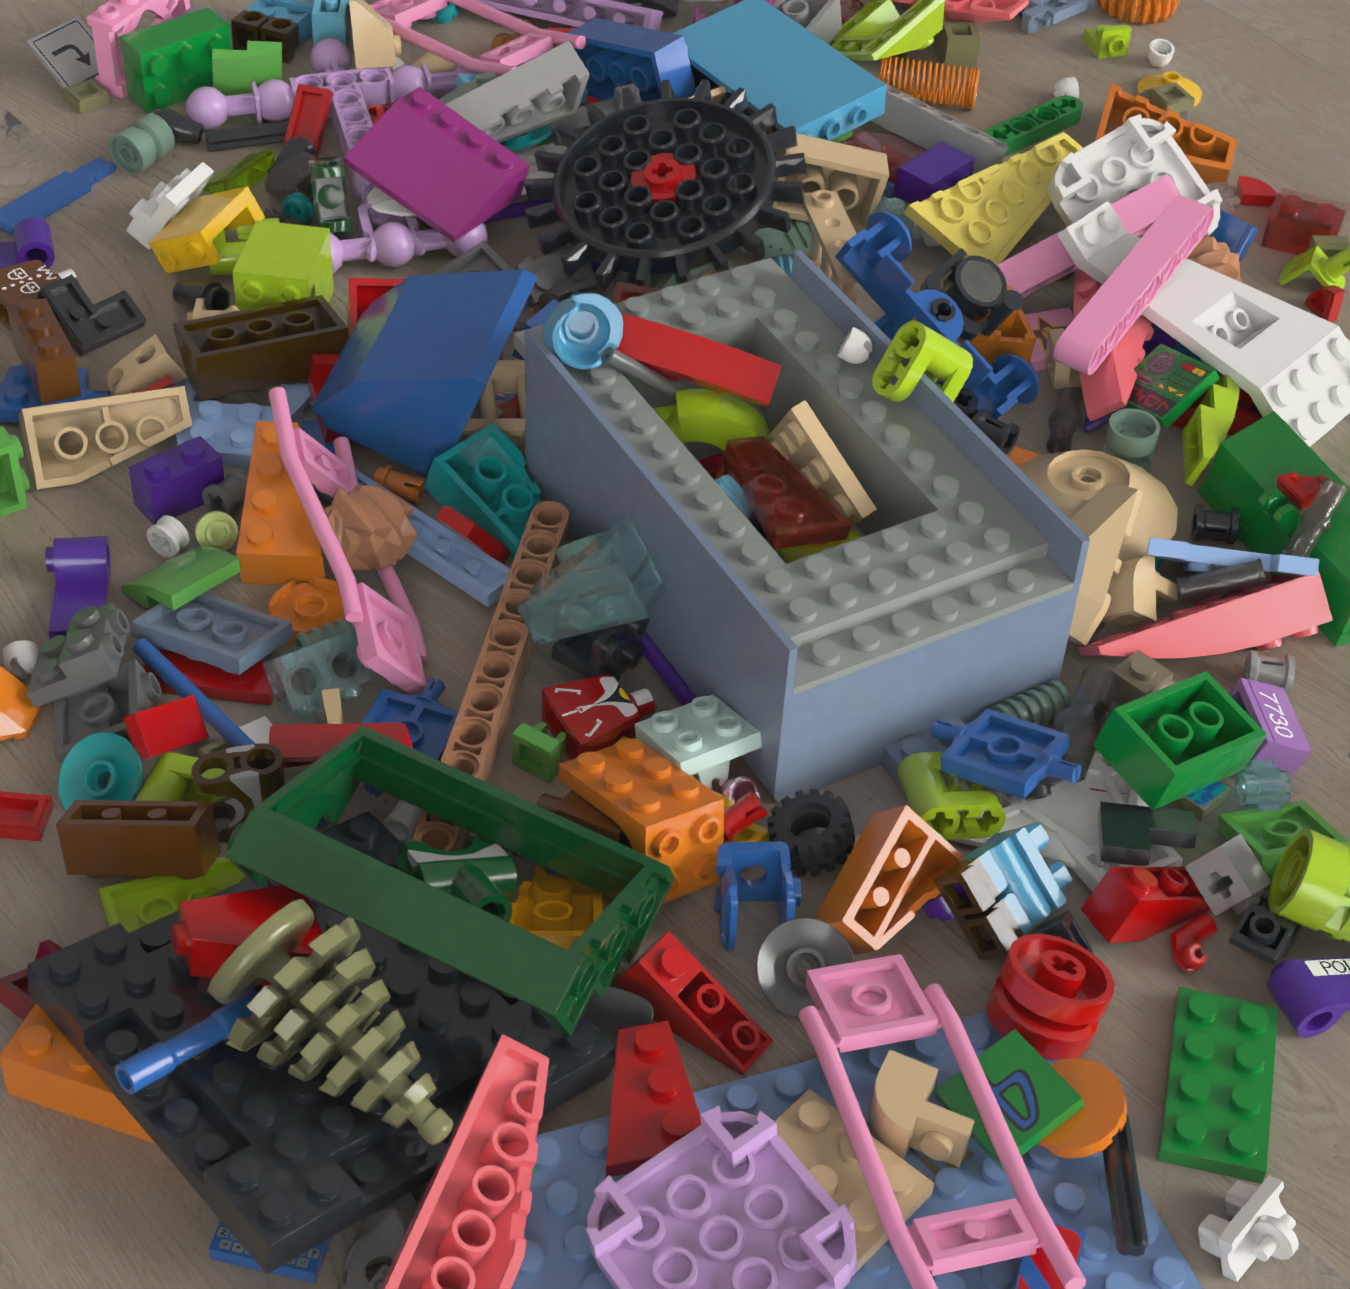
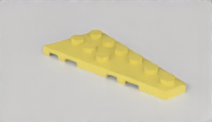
(995, 206)

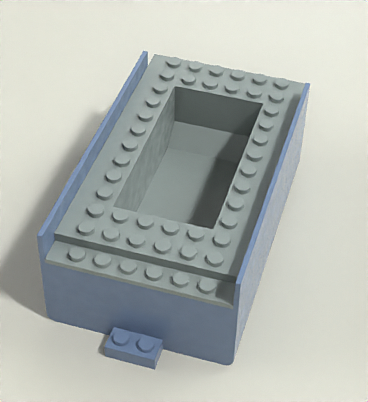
(853, 649)

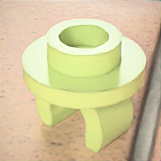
(216, 530)

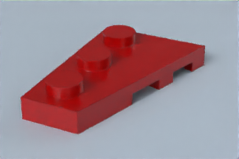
(649, 1098)

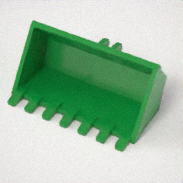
(1246, 479)

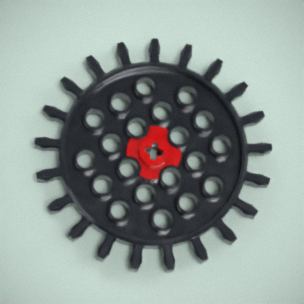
(665, 185)

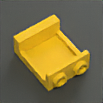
(189, 236)

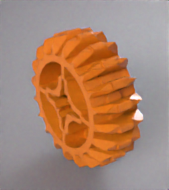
(1139, 10)

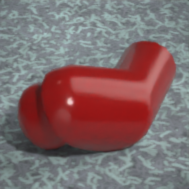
(1186, 942)

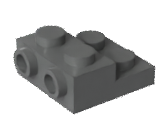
(83, 657)
(103, 707)

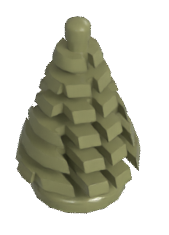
(322, 1011)

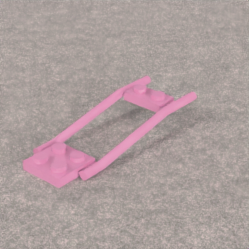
(499, 60)
(385, 630)
(881, 1005)

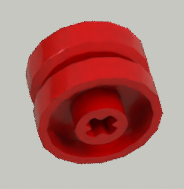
(1051, 995)

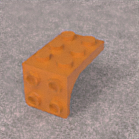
(656, 807)

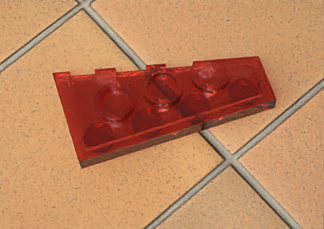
(782, 497)

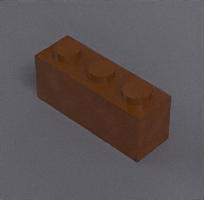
(44, 350)
(139, 838)

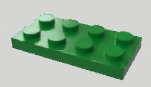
(1219, 1085)

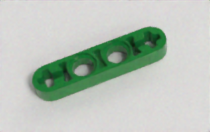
(1037, 123)

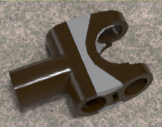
(249, 779)

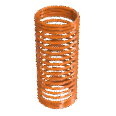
(966, 96)

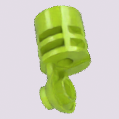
(1314, 884)

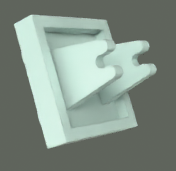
(700, 737)

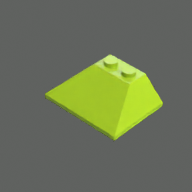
(881, 32)

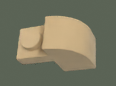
(1137, 593)
(905, 1118)

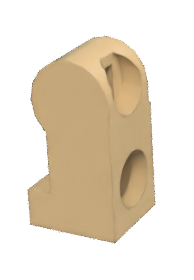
(144, 367)

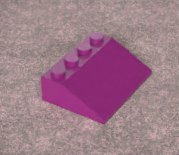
(438, 165)

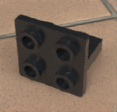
(603, 650)

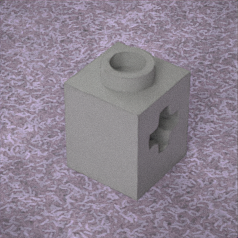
(1212, 879)

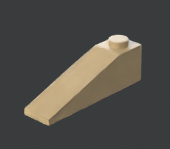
(1107, 523)

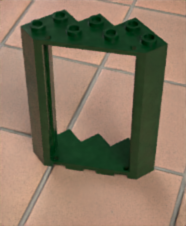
(282, 846)

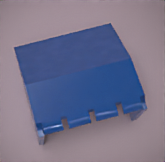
(422, 362)

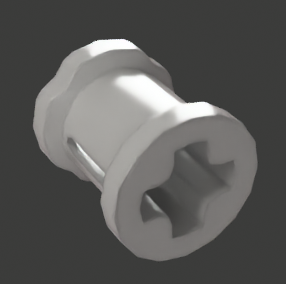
(1270, 670)

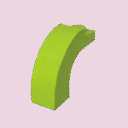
(712, 418)

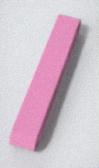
(1051, 261)
(1133, 285)

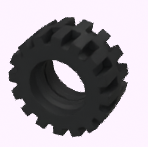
(811, 812)

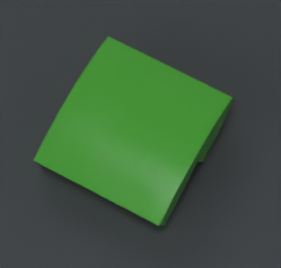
(237, 68)
(183, 577)

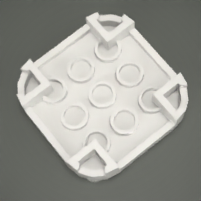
(1123, 164)

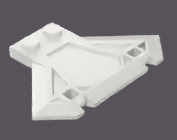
(1072, 821)

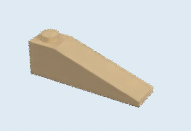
(372, 37)
(88, 436)

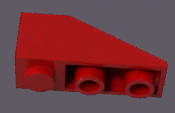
(1142, 902)
(695, 1004)

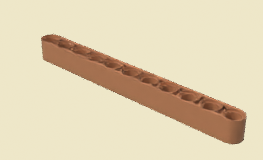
(499, 668)

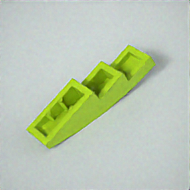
(1209, 426)

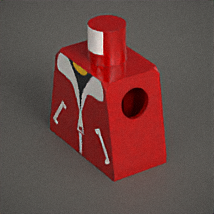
(593, 713)

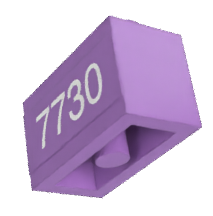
(1274, 714)

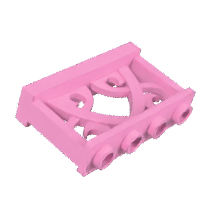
(118, 19)

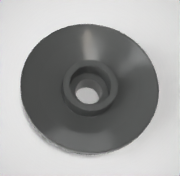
(783, 947)

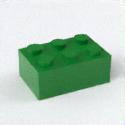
(172, 58)
(1179, 740)

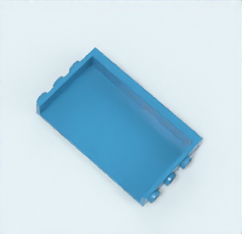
(784, 66)

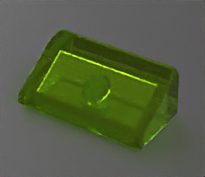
(242, 173)

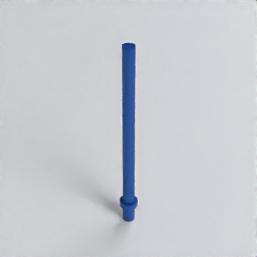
(186, 688)

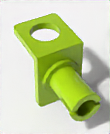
(1326, 270)

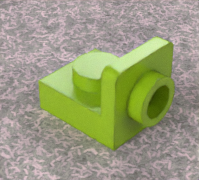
(1108, 40)

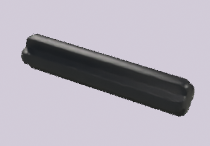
(246, 136)
(1125, 1194)

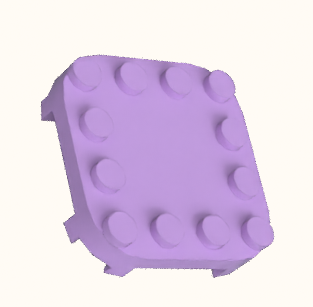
(722, 1214)

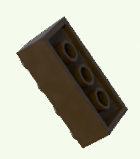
(258, 346)

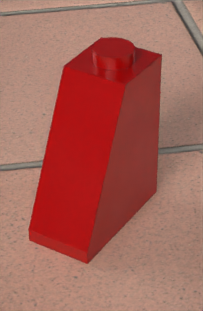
(219, 924)

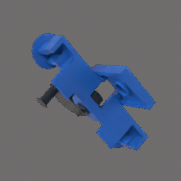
(966, 297)

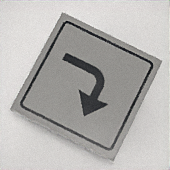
(67, 52)

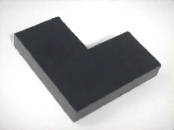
(89, 324)
(1131, 829)

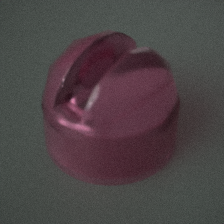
(738, 787)

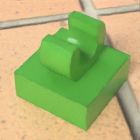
(537, 751)

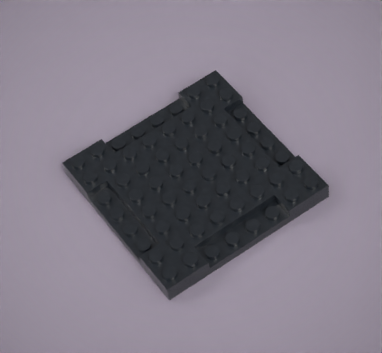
(250, 1138)

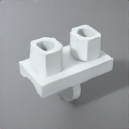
(1257, 1230)

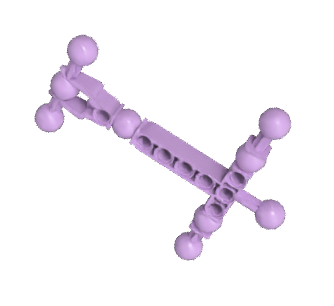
(396, 236)

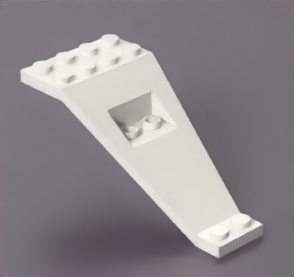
(1265, 345)

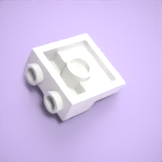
(166, 203)

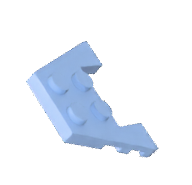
(232, 426)
(1203, 558)

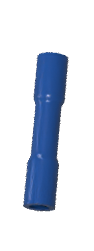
(165, 1056)

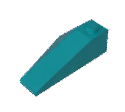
(486, 484)

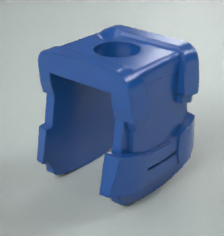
(774, 885)

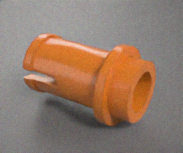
(400, 484)

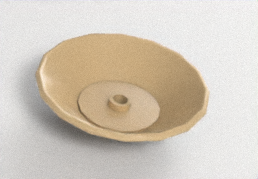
(1078, 475)

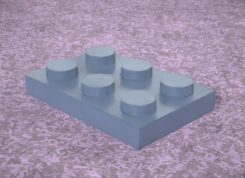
(214, 632)

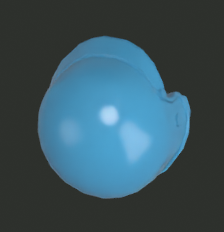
(582, 329)

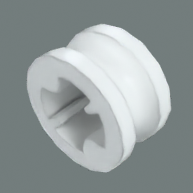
(168, 536)

